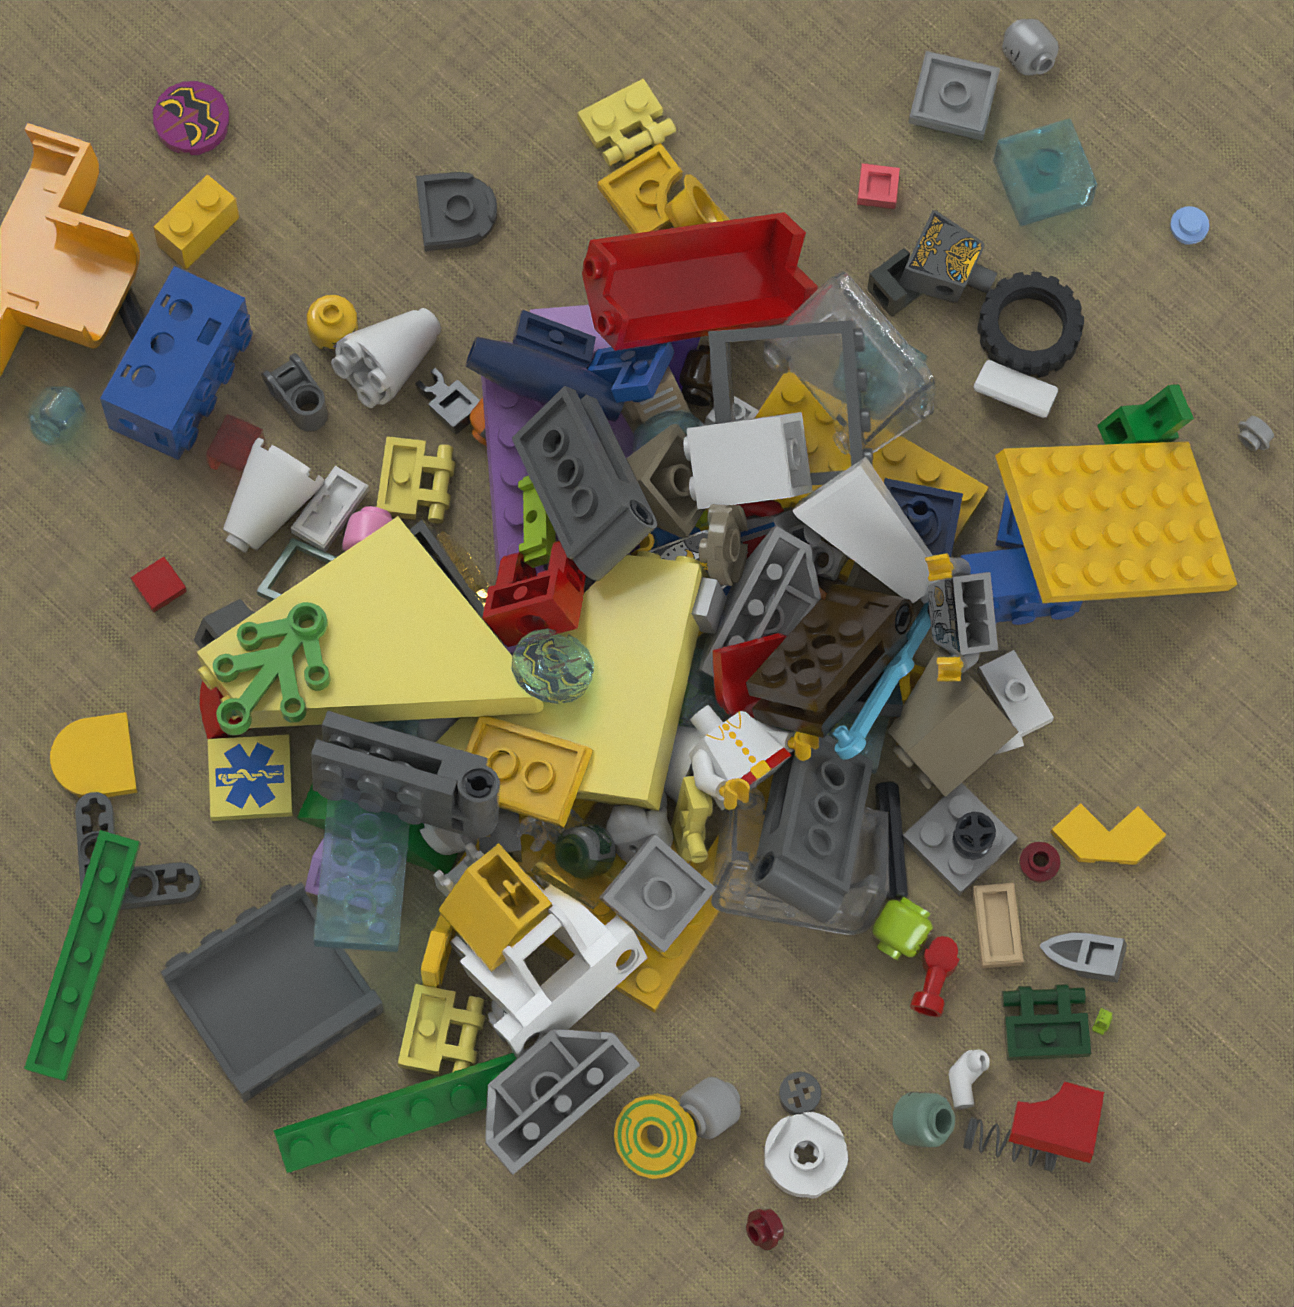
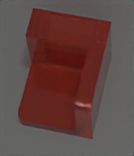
(233, 443)

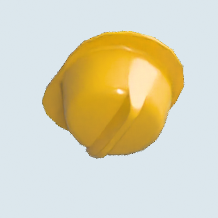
(693, 206)

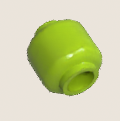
(902, 928)

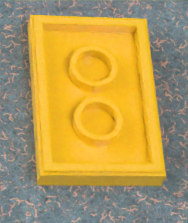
(534, 769)

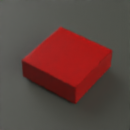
(158, 584)

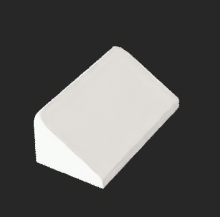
(1016, 389)

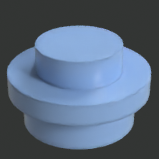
(1189, 225)

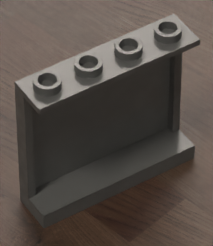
(268, 994)

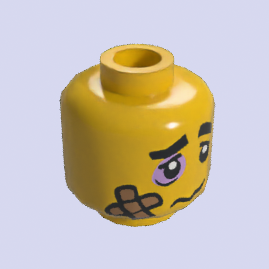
(330, 320)

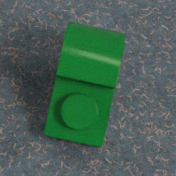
(1150, 422)

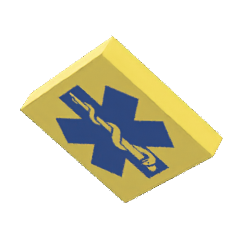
(250, 777)

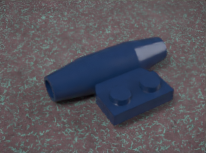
(542, 362)

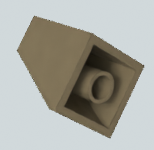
(948, 728)

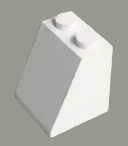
(748, 460)

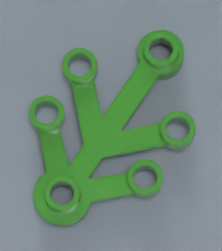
(273, 663)

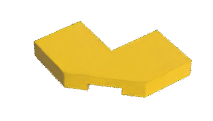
(1091, 842)

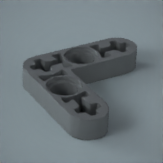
(170, 870)

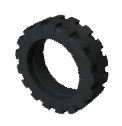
(1036, 288)

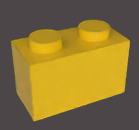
(196, 222)

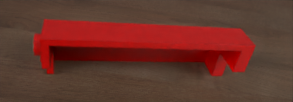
(695, 280)

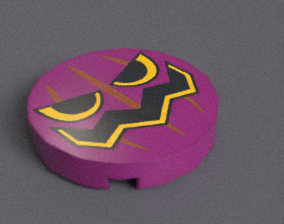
(191, 117)

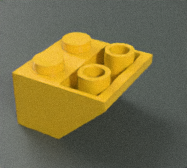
(494, 906)

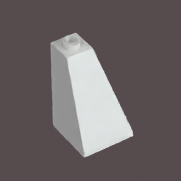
(870, 528)

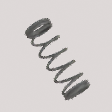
(970, 1134)

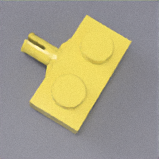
(690, 820)

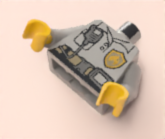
(960, 614)

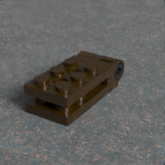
(830, 659)

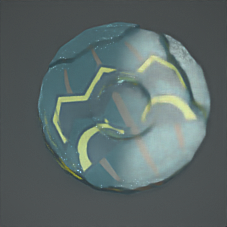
(552, 666)

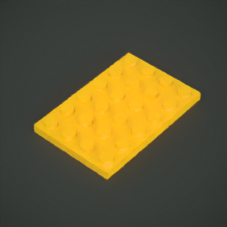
(1115, 521)

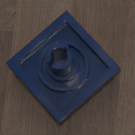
(930, 511)

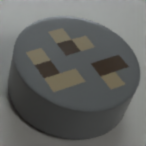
(799, 1093)

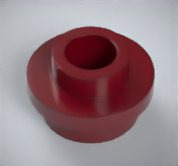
(1037, 873)
(764, 1228)

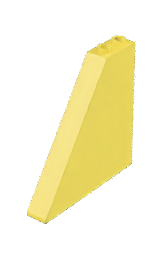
(393, 643)
(642, 654)

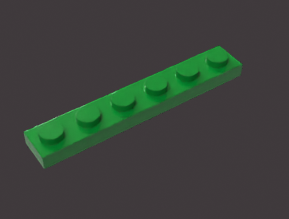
(82, 956)
(388, 1115)

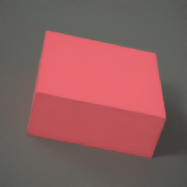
(878, 186)

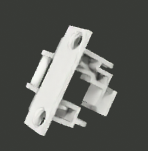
(569, 990)

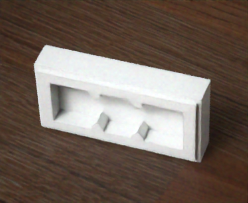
(330, 509)
(1015, 693)

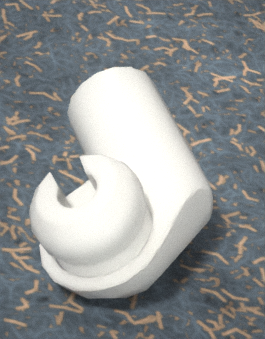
(963, 1074)

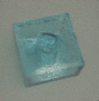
(1045, 172)

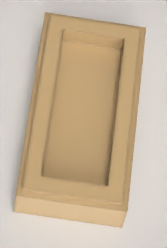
(997, 925)

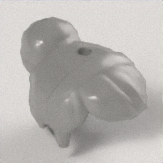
(632, 827)

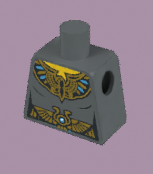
(946, 261)

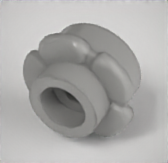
(1255, 434)

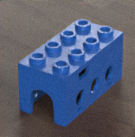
(180, 372)

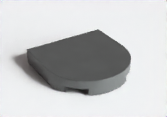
(454, 210)

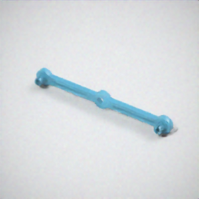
(853, 741)

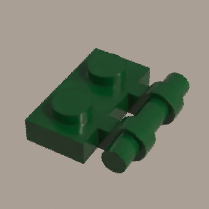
(1046, 1035)

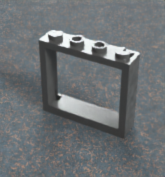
(855, 378)

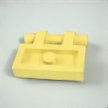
(621, 114)
(402, 477)
(428, 1030)

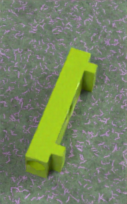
(538, 529)

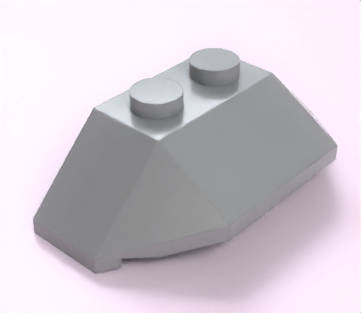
(771, 596)
(550, 1091)

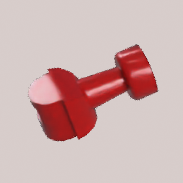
(939, 963)

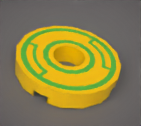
(633, 1142)

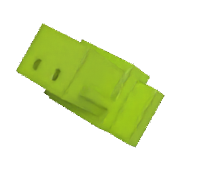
(1102, 1021)

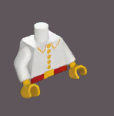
(741, 754)

